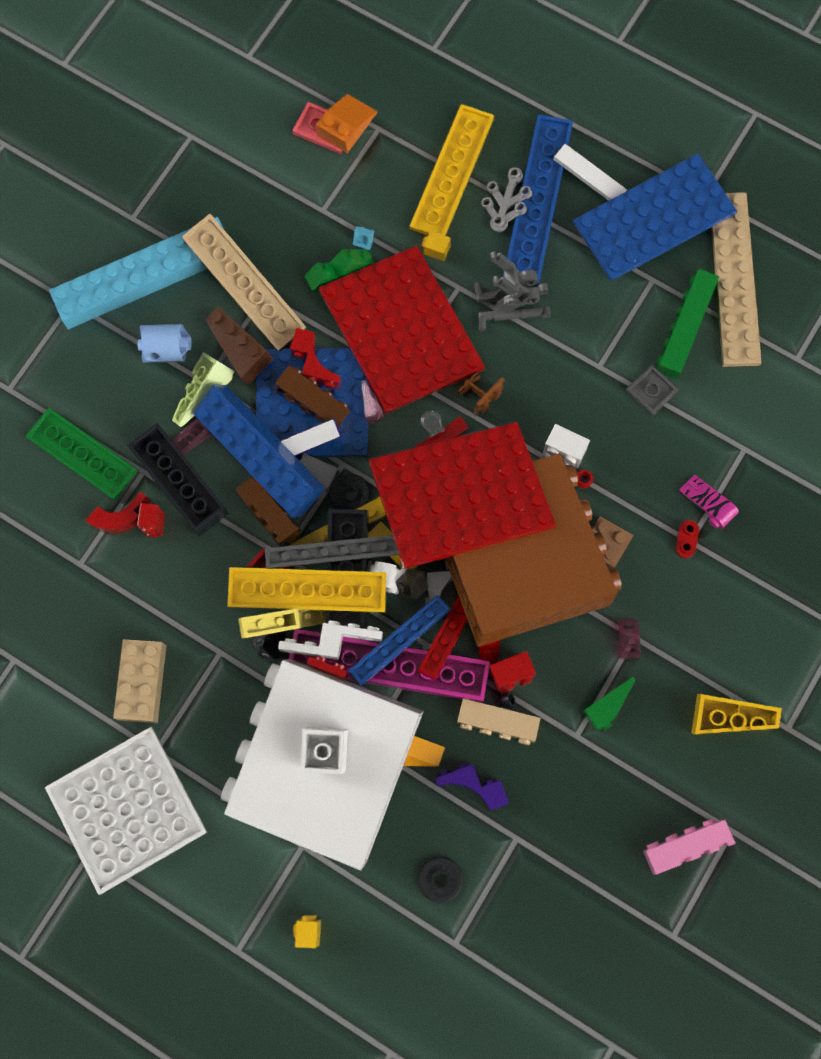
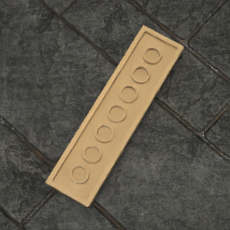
(243, 281)

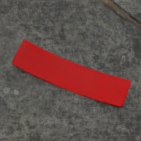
(451, 431)

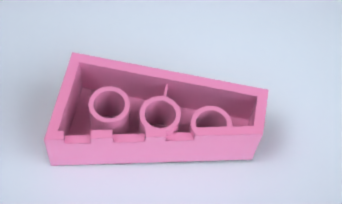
(688, 846)

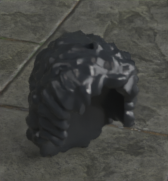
(268, 644)

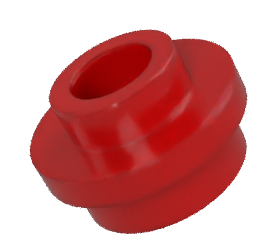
(584, 473)

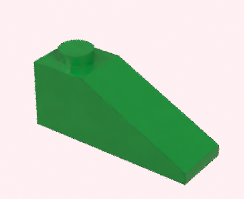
(605, 710)

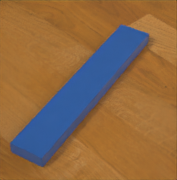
(399, 640)

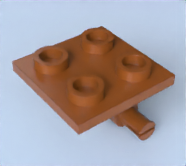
(483, 404)

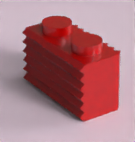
(151, 520)

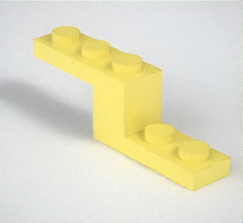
(279, 621)

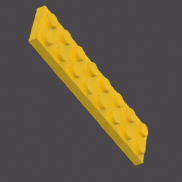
(452, 171)
(307, 589)

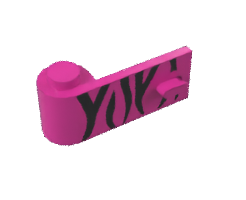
(718, 507)

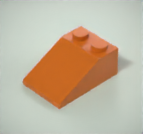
(345, 122)

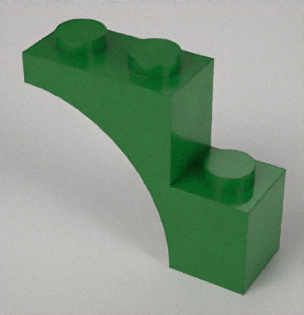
(343, 264)

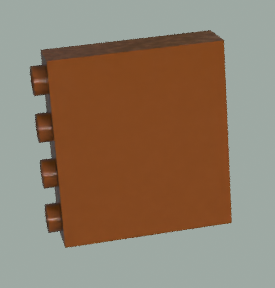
(539, 575)

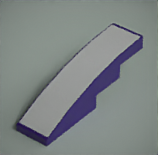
(312, 438)

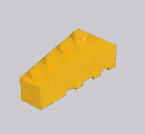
(727, 715)

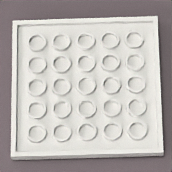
(125, 810)

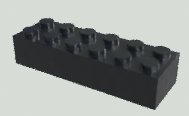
(178, 479)
(347, 525)

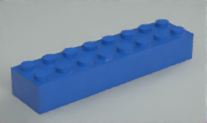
(259, 450)

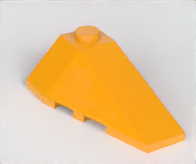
(424, 753)

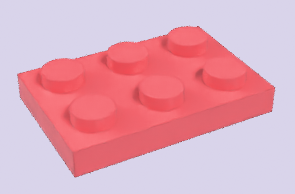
(307, 129)

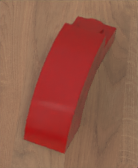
(117, 521)

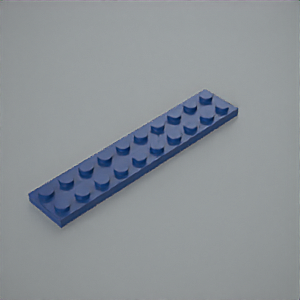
(543, 177)

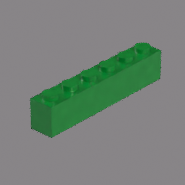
(688, 323)

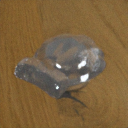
(432, 422)

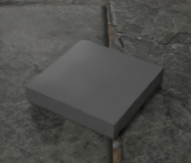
(652, 390)

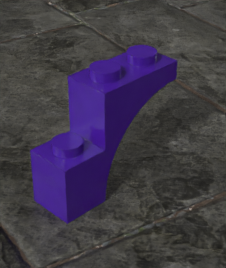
(466, 776)

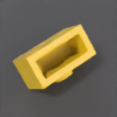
(307, 932)

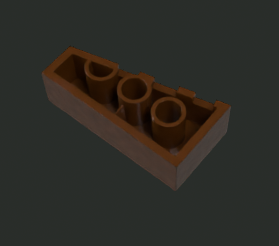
(242, 350)
(310, 397)
(268, 513)

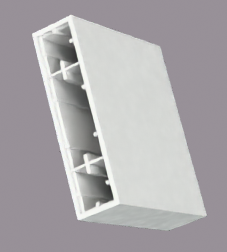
(321, 810)

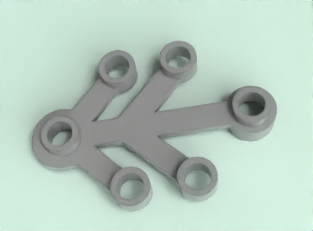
(506, 202)

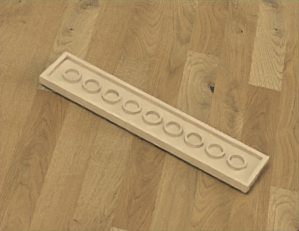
(736, 287)

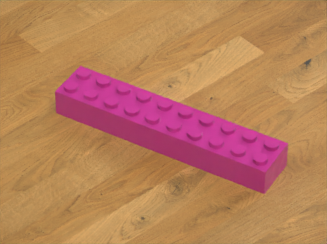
(458, 679)

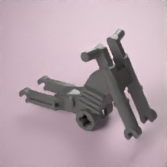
(512, 293)

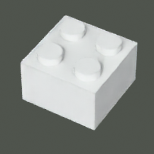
(568, 444)
(324, 750)

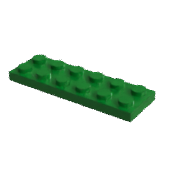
(81, 454)

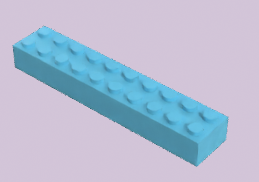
(126, 280)

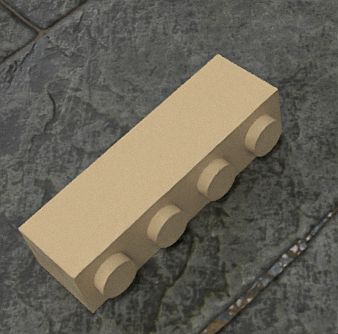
(499, 721)

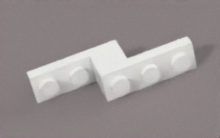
(331, 640)

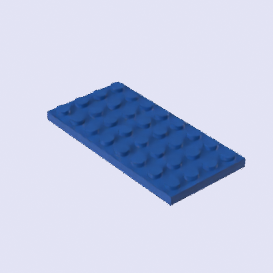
(654, 217)

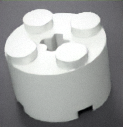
(392, 571)

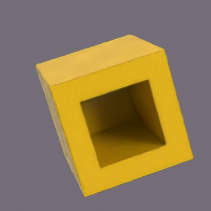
(436, 245)

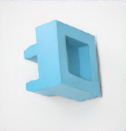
(363, 238)

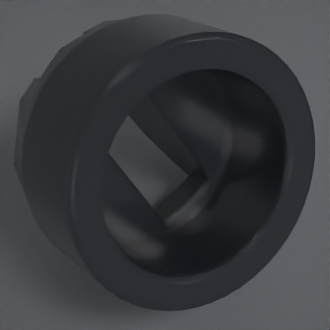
(507, 700)

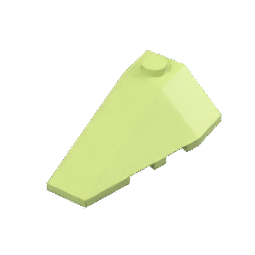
(206, 374)

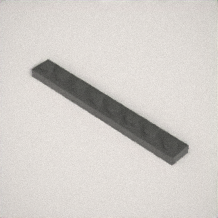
(330, 551)

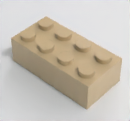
(140, 681)

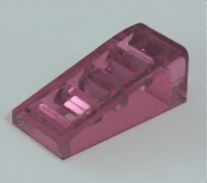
(372, 407)
(195, 425)
(629, 654)

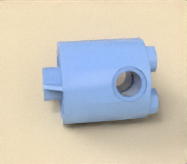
(164, 343)

